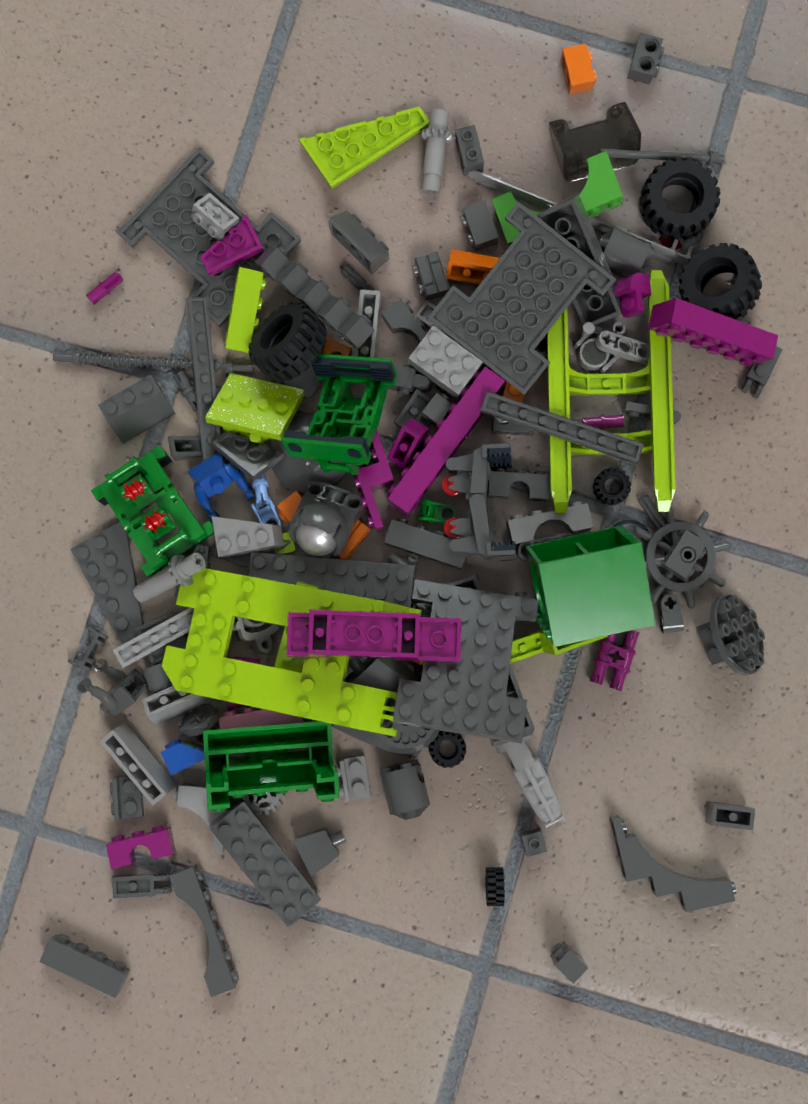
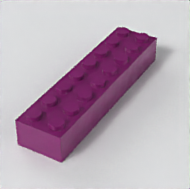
(444, 444)

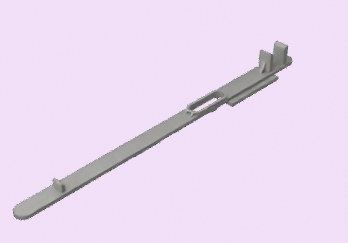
(660, 252)

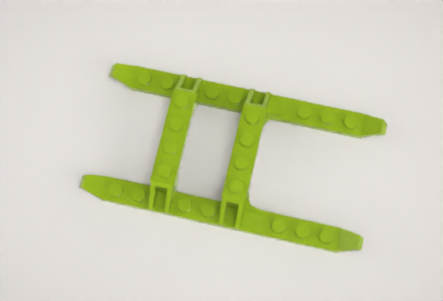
(653, 379)

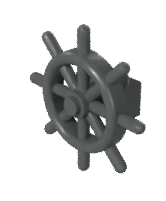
(682, 556)

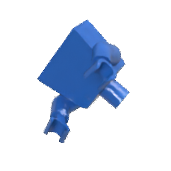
(213, 477)

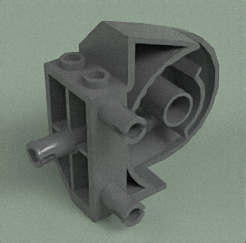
(385, 675)

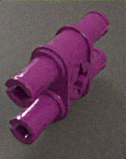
(622, 667)

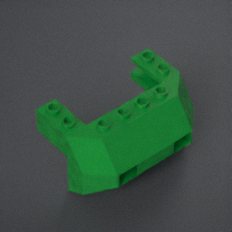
(268, 763)

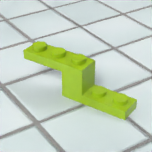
(537, 643)

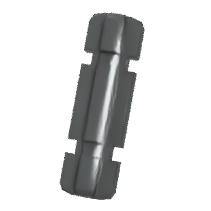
(358, 281)

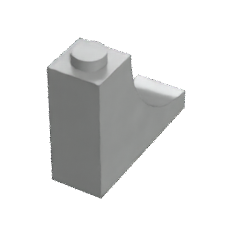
(195, 799)

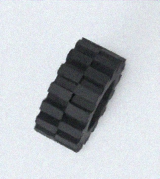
(620, 477)
(459, 753)
(495, 886)

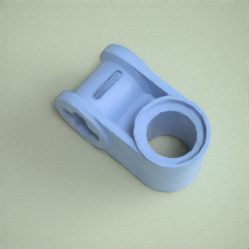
(267, 513)

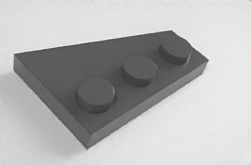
(246, 456)

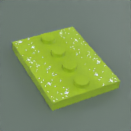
(255, 406)

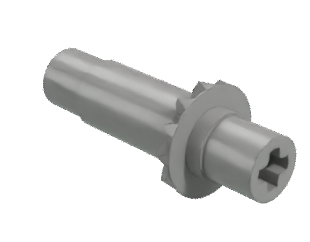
(436, 139)
(178, 572)

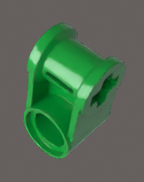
(435, 511)

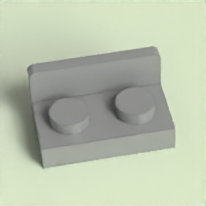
(213, 216)
(354, 778)

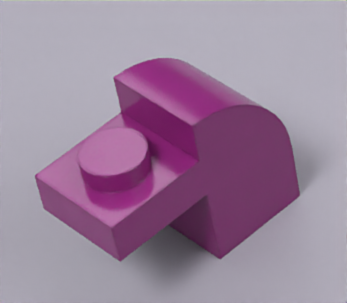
(631, 292)

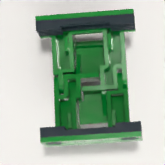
(354, 418)

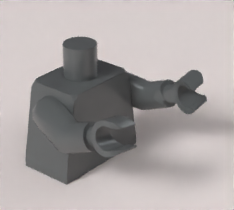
(121, 695)

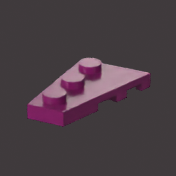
(233, 248)

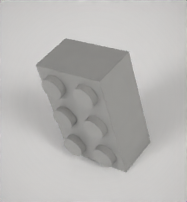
(445, 362)

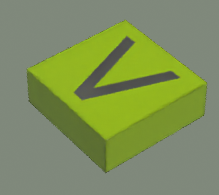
(289, 545)

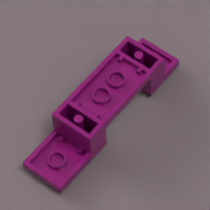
(373, 635)

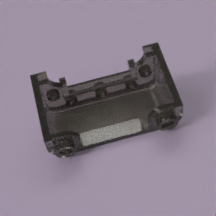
(580, 143)

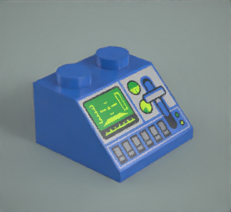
(182, 755)

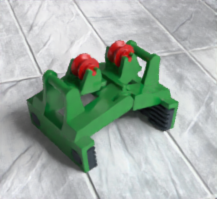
(130, 494)

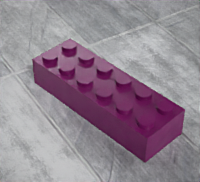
(712, 332)

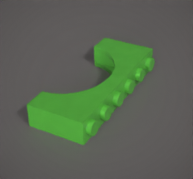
(598, 194)

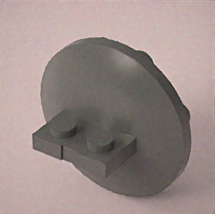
(297, 472)
(732, 635)

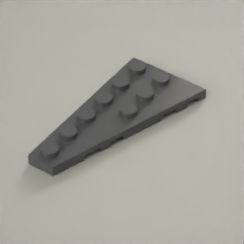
(111, 574)

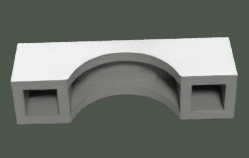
(575, 520)

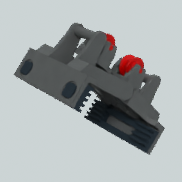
(476, 493)

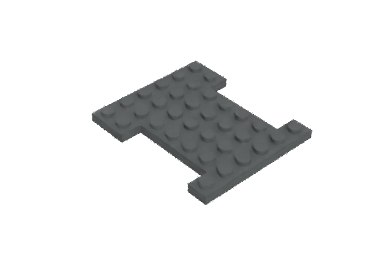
(169, 223)
(520, 300)
(470, 693)

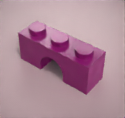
(122, 849)

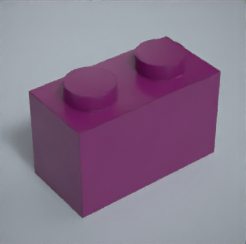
(407, 443)

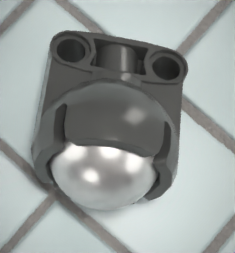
(325, 519)

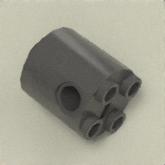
(625, 252)
(405, 789)

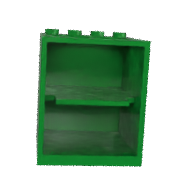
(590, 585)

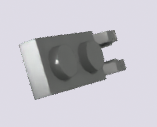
(760, 374)
(635, 410)
(139, 885)

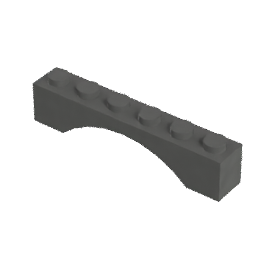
(190, 888)

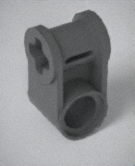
(670, 617)

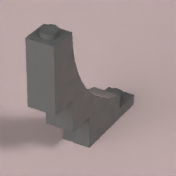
(692, 891)

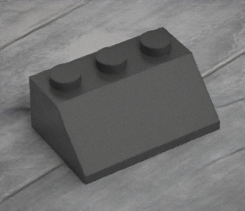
(359, 241)
(136, 409)

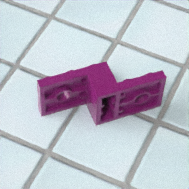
(372, 479)

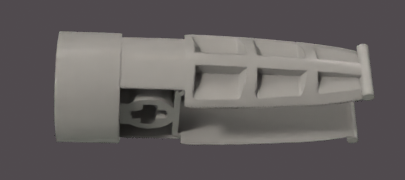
(533, 781)

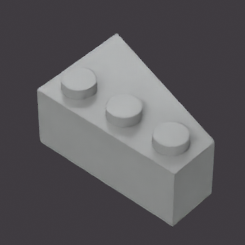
(243, 537)

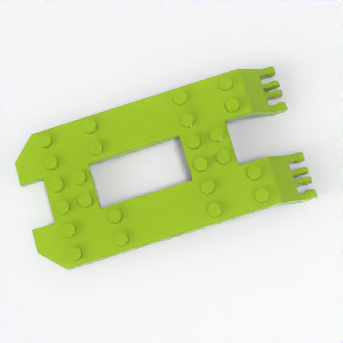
(313, 694)

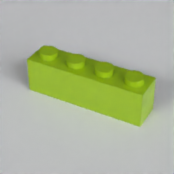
(244, 309)

